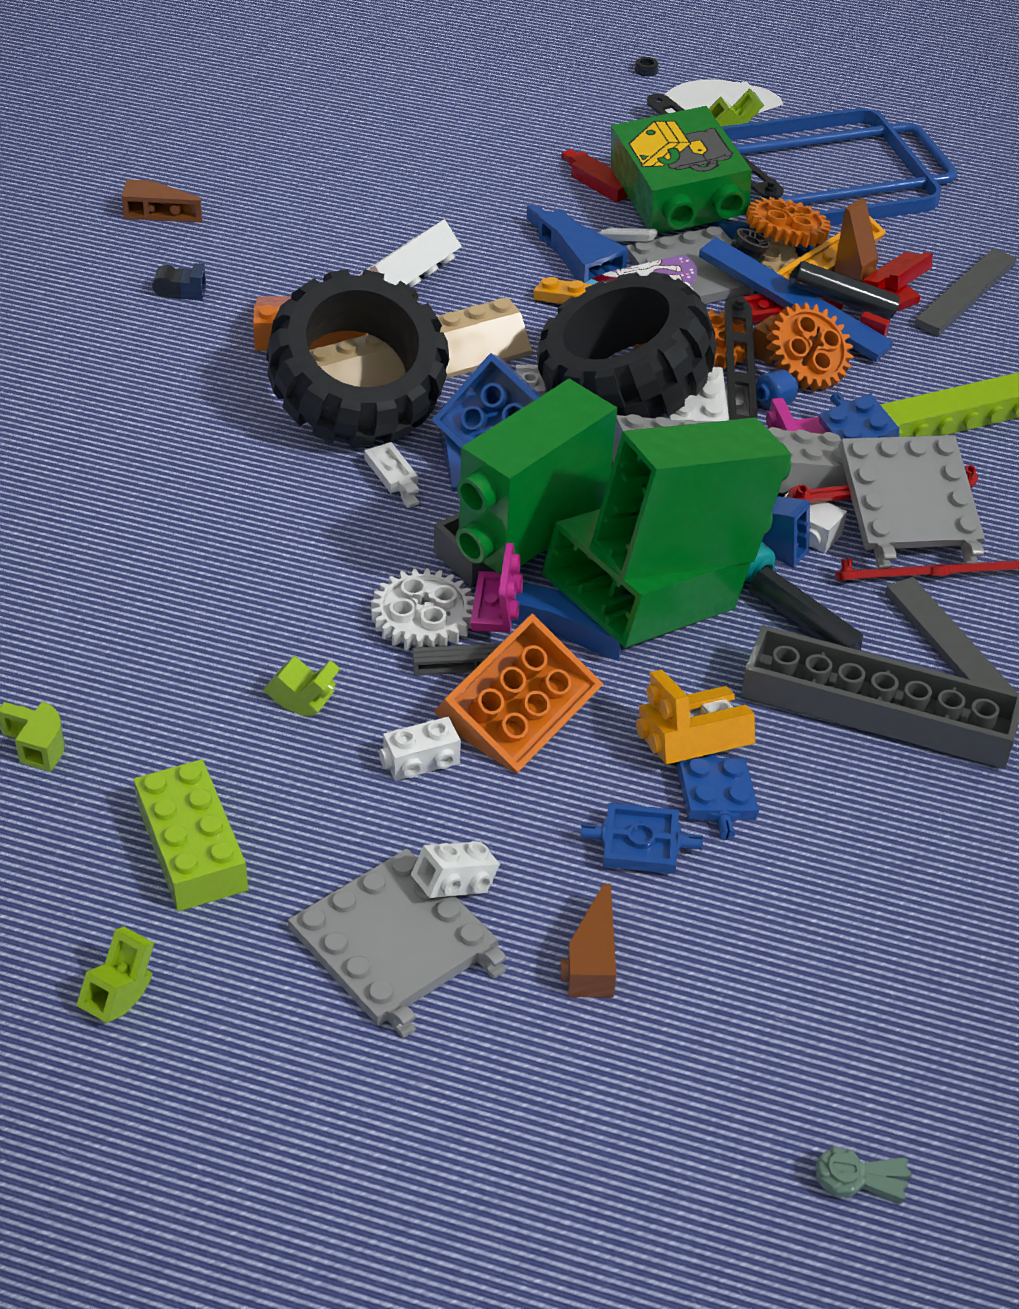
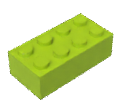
(191, 835)

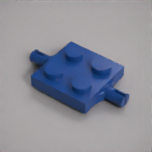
(858, 418)
(718, 791)
(641, 838)

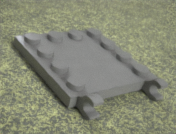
(710, 281)
(911, 495)
(394, 941)

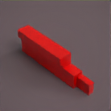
(594, 174)
(900, 271)

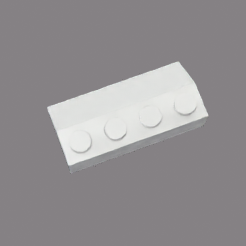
(419, 256)

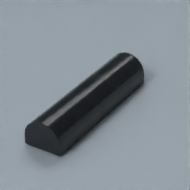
(844, 290)
(803, 610)

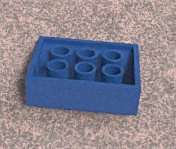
(484, 401)

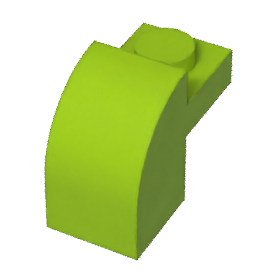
(741, 112)
(300, 688)
(36, 733)
(121, 981)

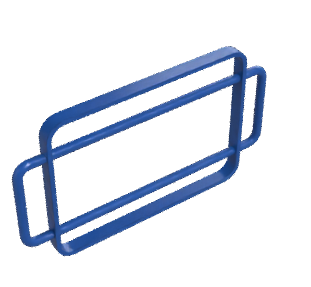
(845, 117)

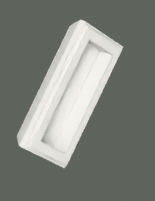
(629, 234)

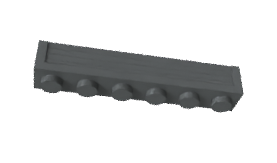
(450, 658)

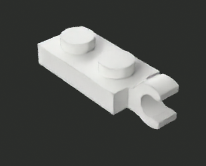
(394, 472)

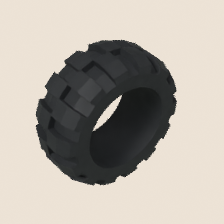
(369, 307)
(618, 316)

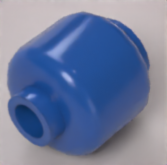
(776, 385)

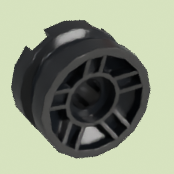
(751, 244)

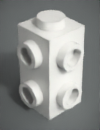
(420, 748)
(455, 869)

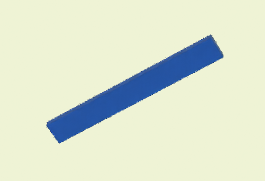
(778, 290)

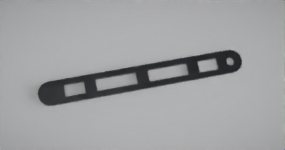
(765, 189)
(739, 310)

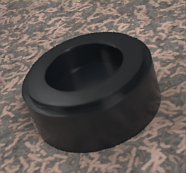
(646, 66)

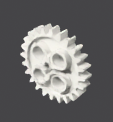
(422, 609)

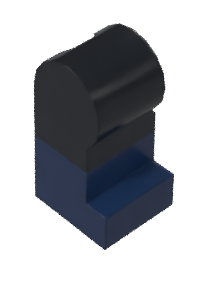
(180, 283)

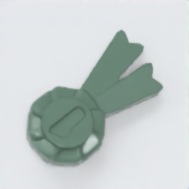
(844, 1175)

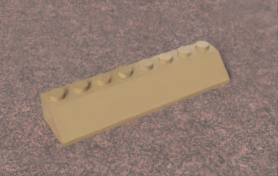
(470, 334)

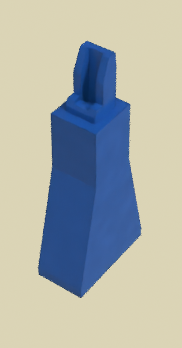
(580, 248)
(789, 530)
(566, 619)

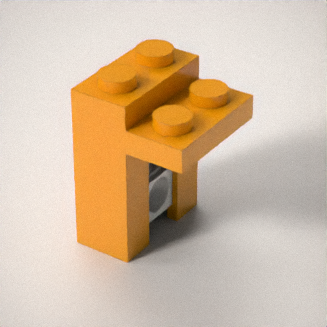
(692, 724)

